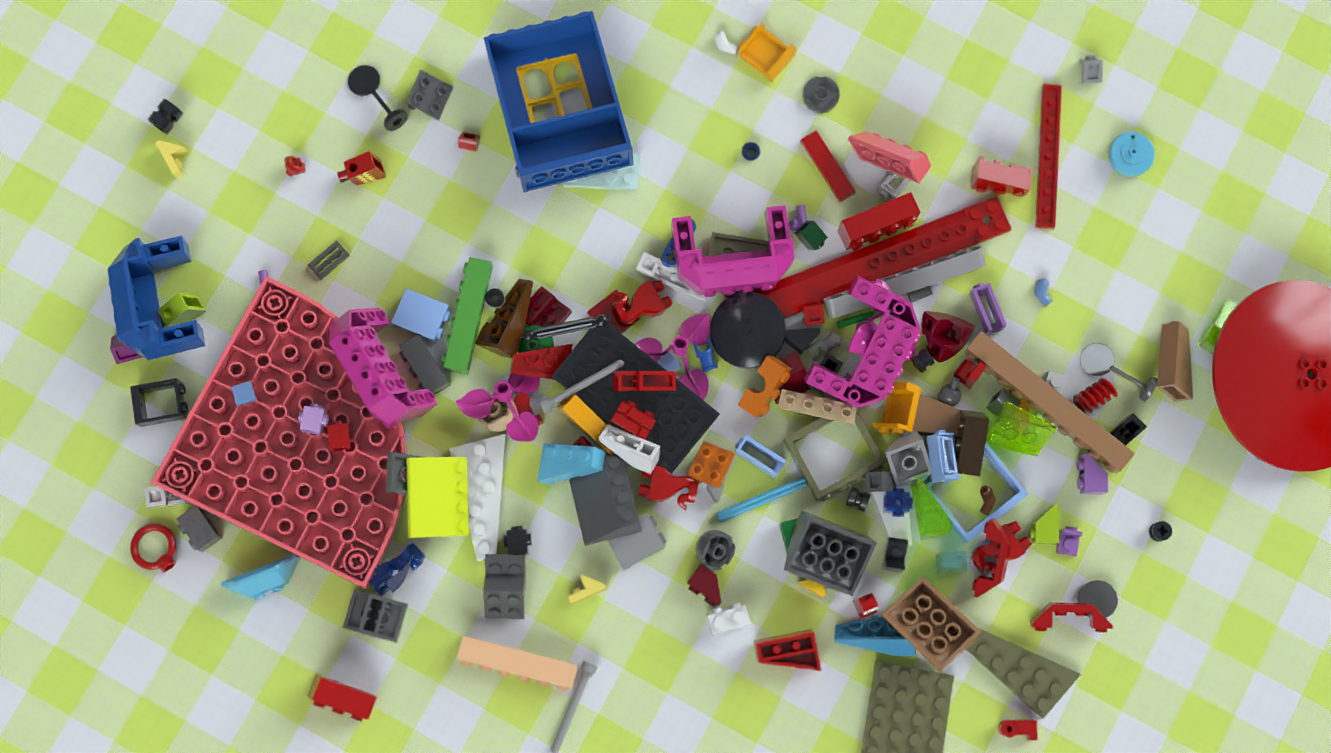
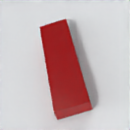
(828, 166)

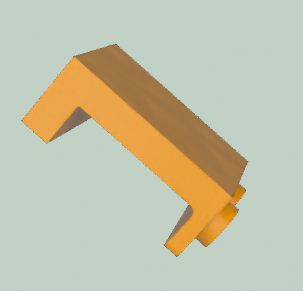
(765, 52)
(900, 409)

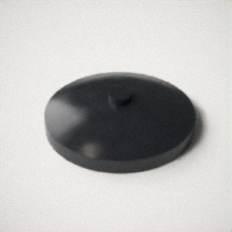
(747, 329)

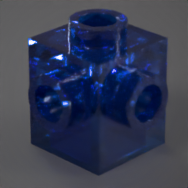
(890, 502)

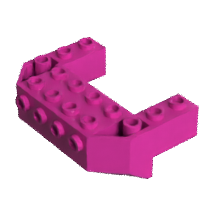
(736, 270)
(883, 355)
(372, 371)

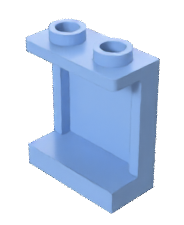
(421, 315)

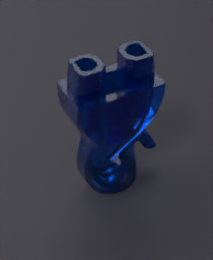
(393, 573)

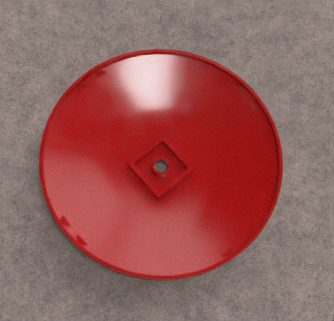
(1264, 379)

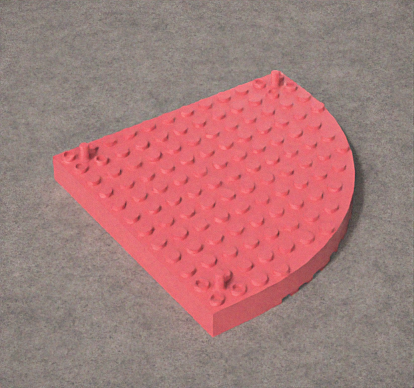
(266, 472)

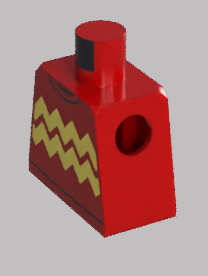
(362, 169)

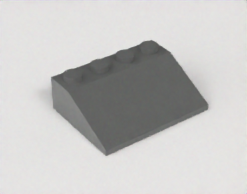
(605, 503)
(828, 553)

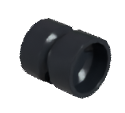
(165, 116)

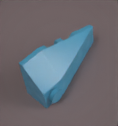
(873, 635)

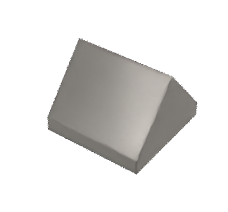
(714, 492)

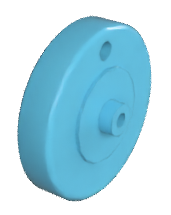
(1131, 154)

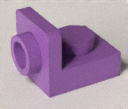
(1068, 541)

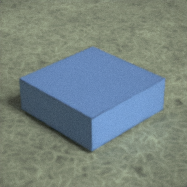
(244, 393)

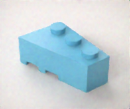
(568, 461)

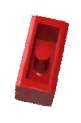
(633, 420)

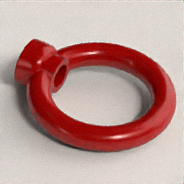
(166, 561)

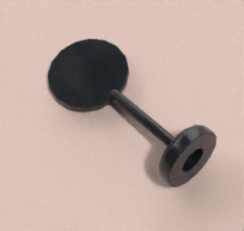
(365, 81)

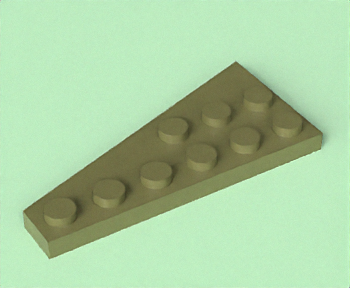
(1028, 675)

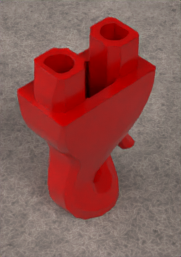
(644, 302)
(666, 485)
(1018, 548)

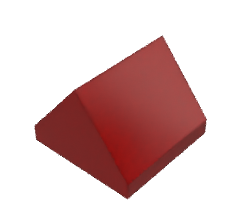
(468, 141)

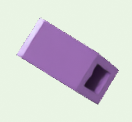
(1092, 478)

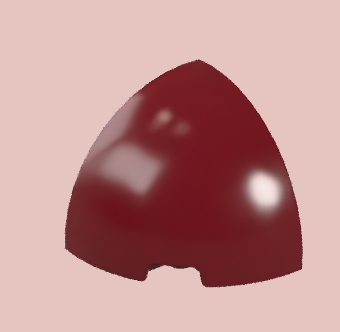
(945, 334)

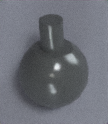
(950, 393)

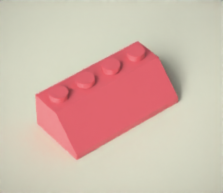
(890, 156)

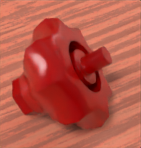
(294, 165)

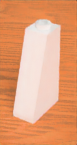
(893, 526)

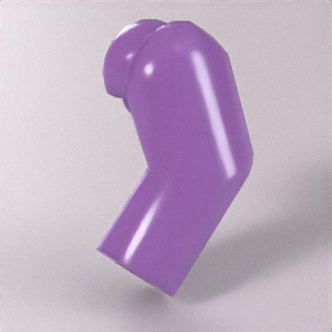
(799, 220)

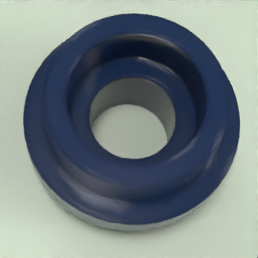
(750, 146)

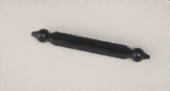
(565, 327)

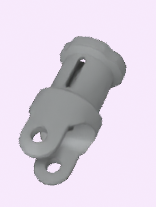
(825, 345)

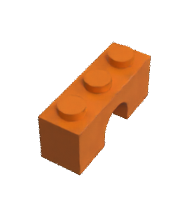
(775, 374)

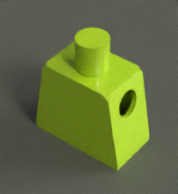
(181, 309)

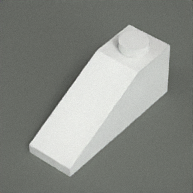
(632, 449)

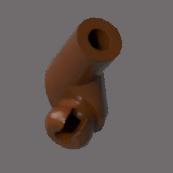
(988, 498)

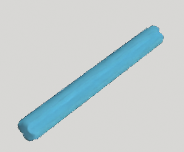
(761, 499)

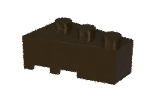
(971, 442)

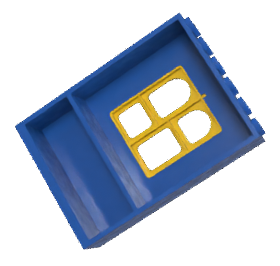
(572, 143)

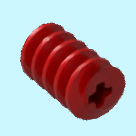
(1094, 394)

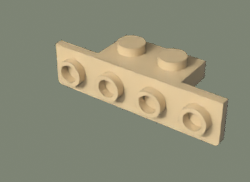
(816, 406)

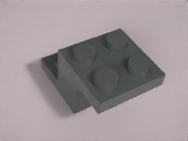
(504, 586)
(375, 616)

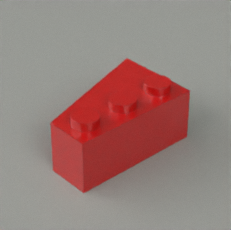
(790, 650)
(341, 698)

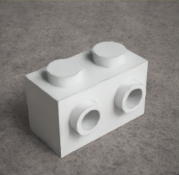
(728, 620)

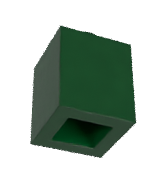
(811, 235)

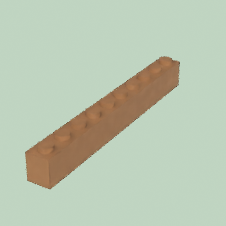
(1049, 403)

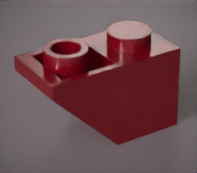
(705, 583)

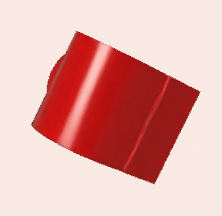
(969, 372)

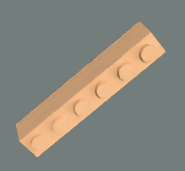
(517, 662)

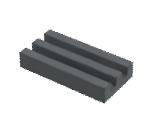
(330, 268)

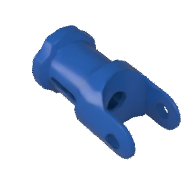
(705, 357)

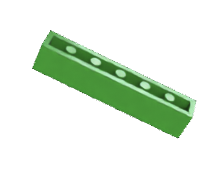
(468, 316)

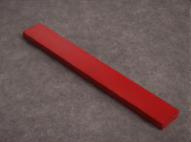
(1048, 156)

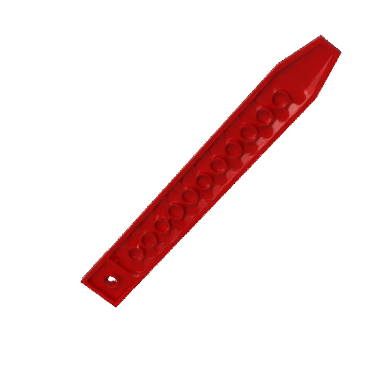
(891, 256)

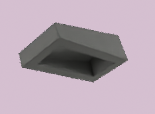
(919, 294)

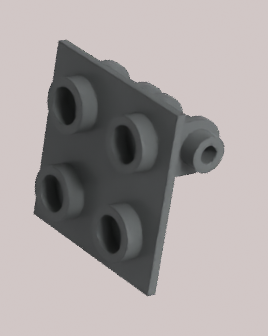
(429, 95)

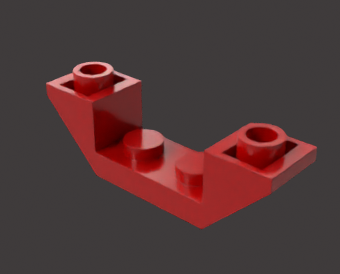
(994, 533)
(1044, 618)

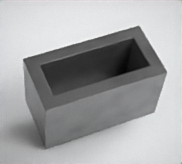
(198, 528)

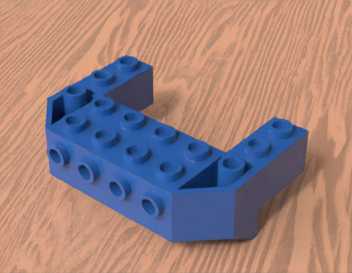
(137, 301)

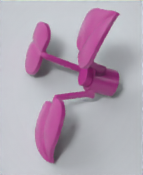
(692, 329)
(865, 330)
(478, 401)

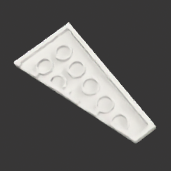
(485, 482)

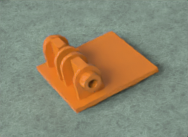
(711, 464)

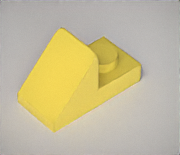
(171, 153)
(591, 587)

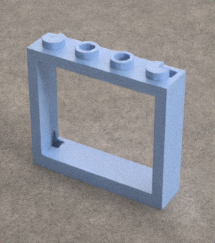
(1009, 479)

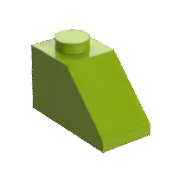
(1046, 527)

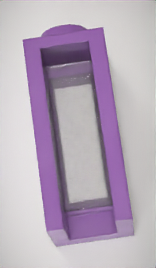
(987, 308)

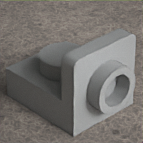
(1091, 69)

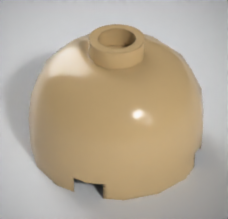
(499, 416)

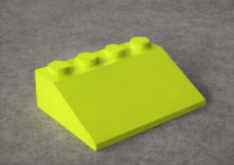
(437, 497)

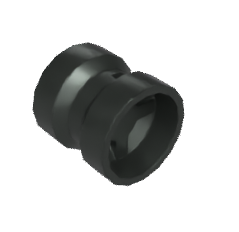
(858, 499)

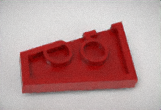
(540, 362)

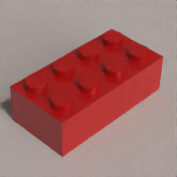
(879, 221)

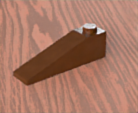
(504, 330)

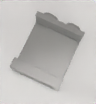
(637, 546)

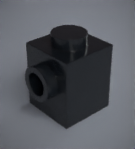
(517, 541)

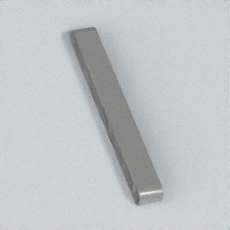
(912, 279)

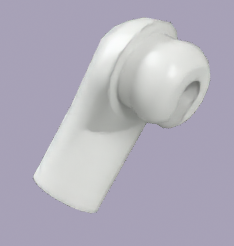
(722, 43)

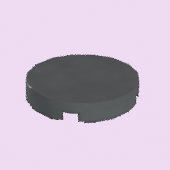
(821, 94)
(1100, 595)

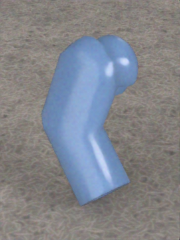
(1040, 291)

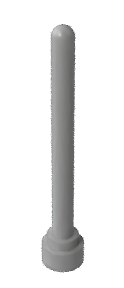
(548, 403)
(587, 671)

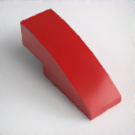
(644, 381)

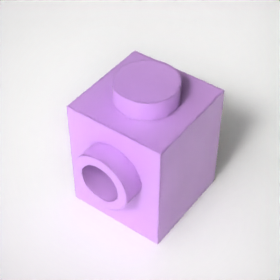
(313, 419)

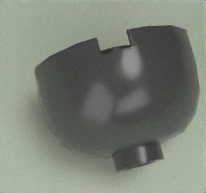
(714, 549)

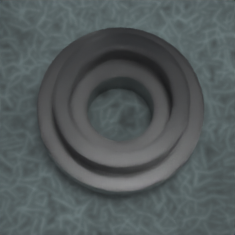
(490, 294)

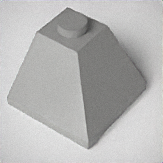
(908, 458)

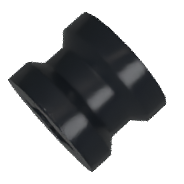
(922, 360)
(1156, 532)

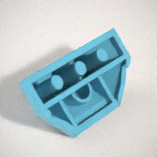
(264, 579)

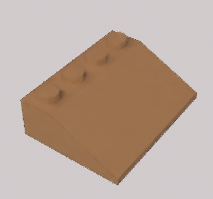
(931, 624)

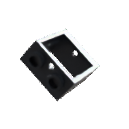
(139, 405)

